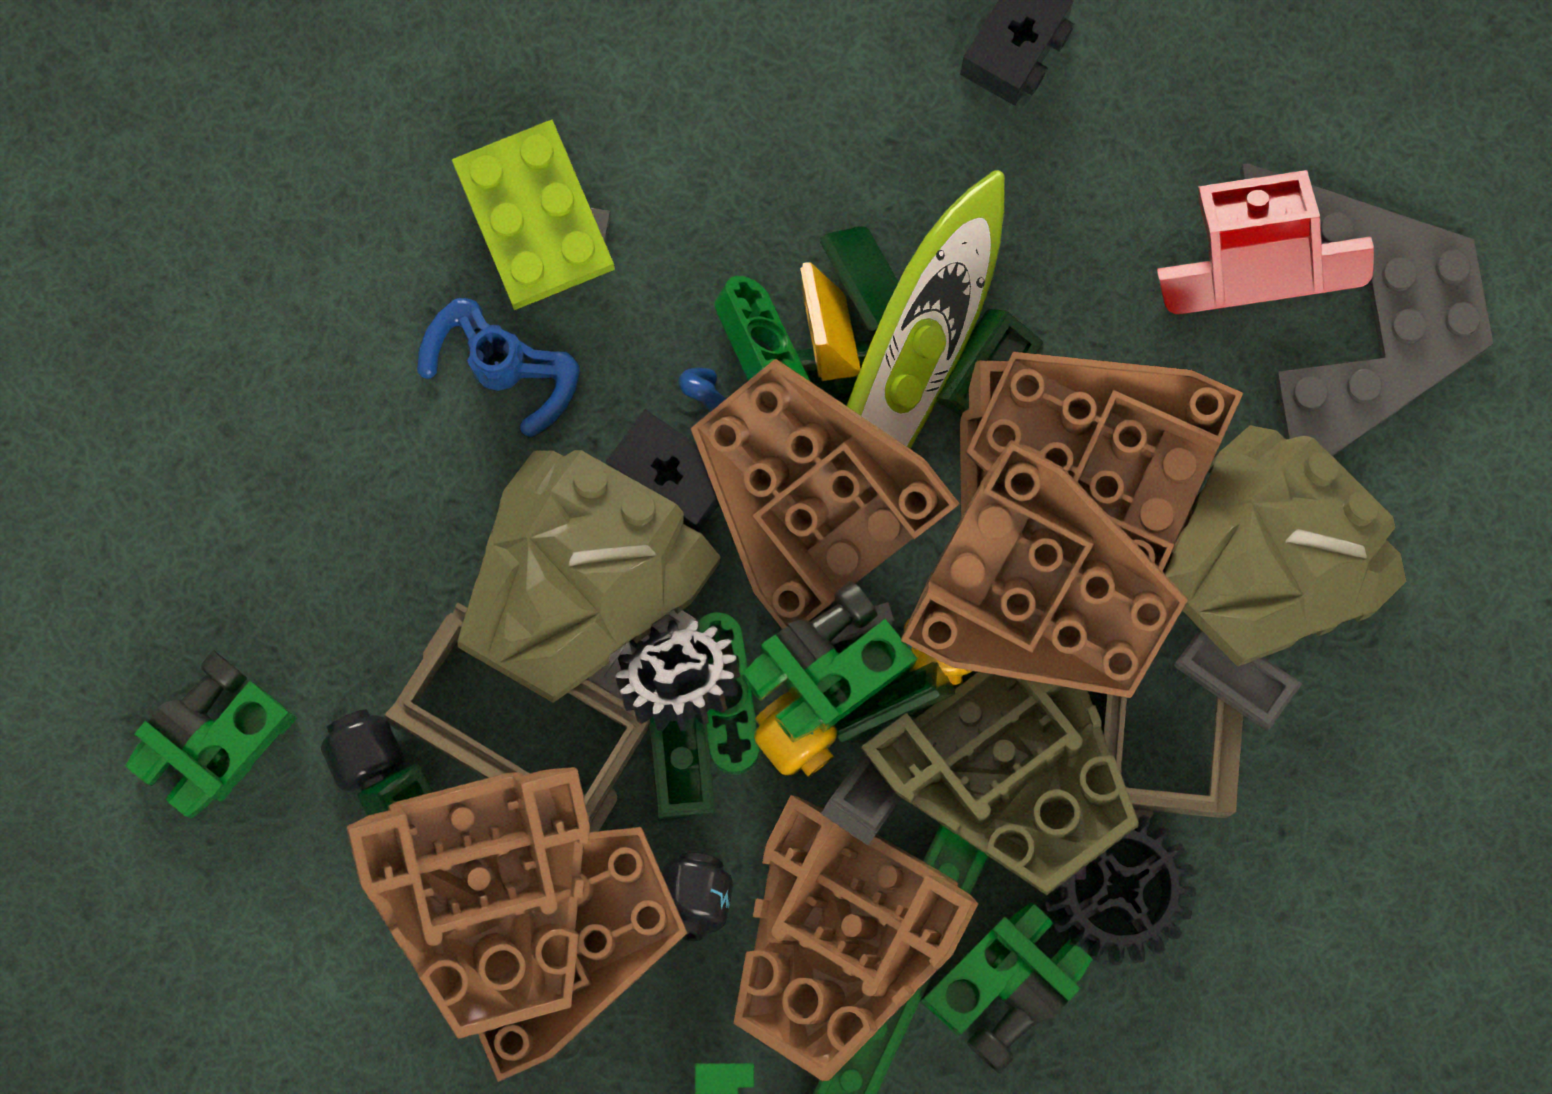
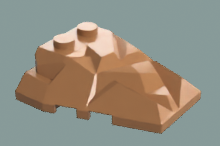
(483, 892)
(841, 938)

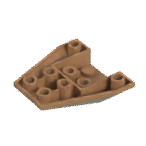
(1120, 430)
(811, 490)
(1044, 586)
(622, 932)

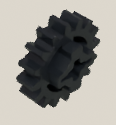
(677, 675)

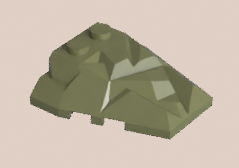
(1281, 547)
(578, 571)
(1012, 774)

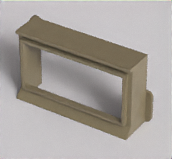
(407, 715)
(1224, 764)

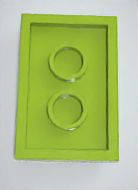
(533, 214)

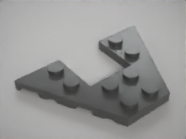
(1425, 316)

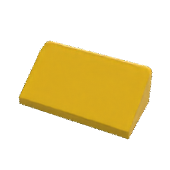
(829, 325)

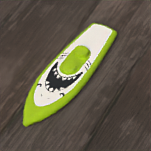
(931, 314)

